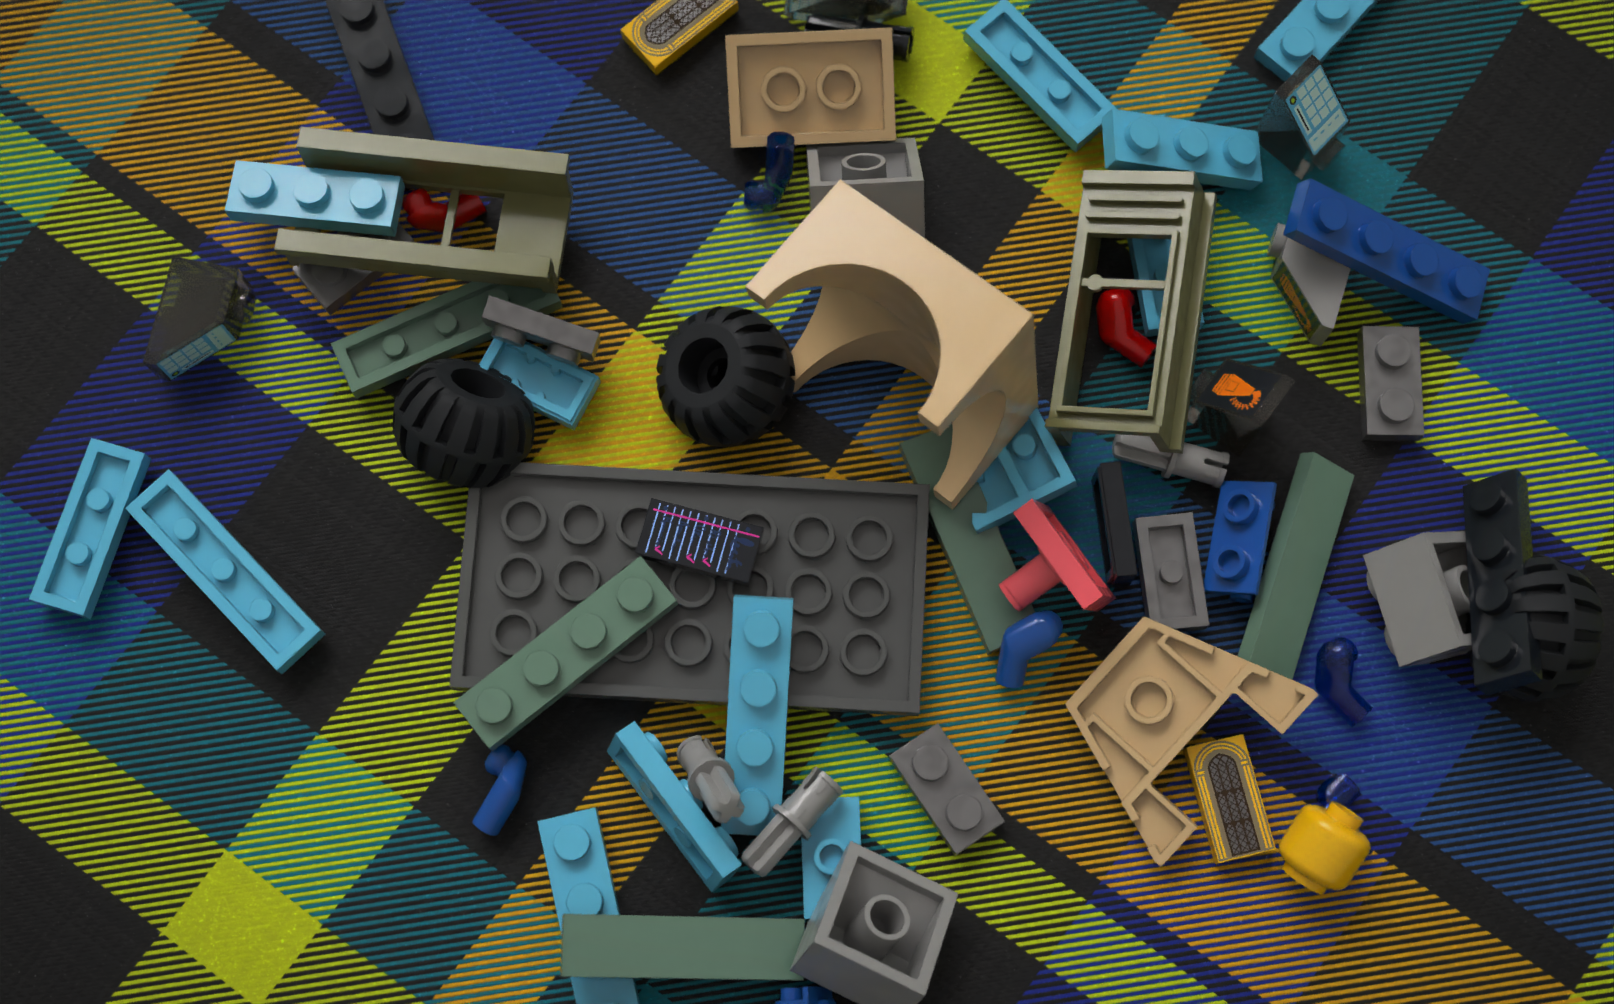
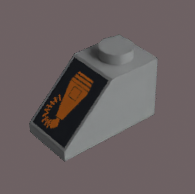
(1308, 283)

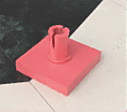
(1058, 562)

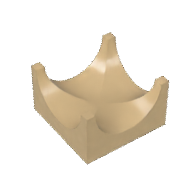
(915, 307)

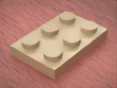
(811, 86)

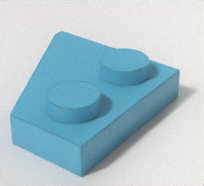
(1023, 471)

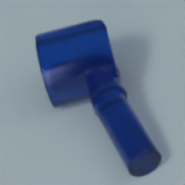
(1339, 789)

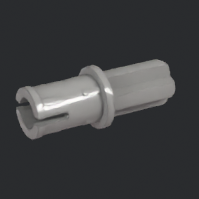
(1194, 463)
(710, 778)
(792, 821)

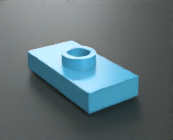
(552, 386)
(826, 846)

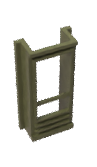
(1139, 208)
(530, 225)

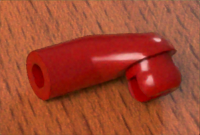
(431, 215)
(1117, 329)

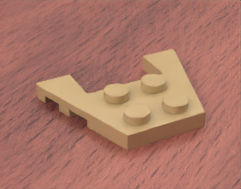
(1153, 701)

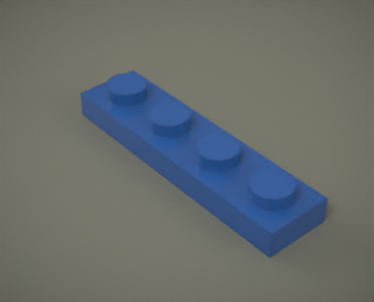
(1386, 251)

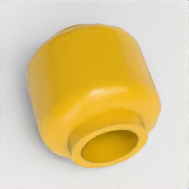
(1324, 847)

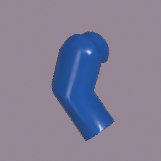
(1024, 641)
(505, 792)

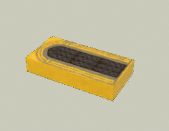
(674, 27)
(1229, 799)

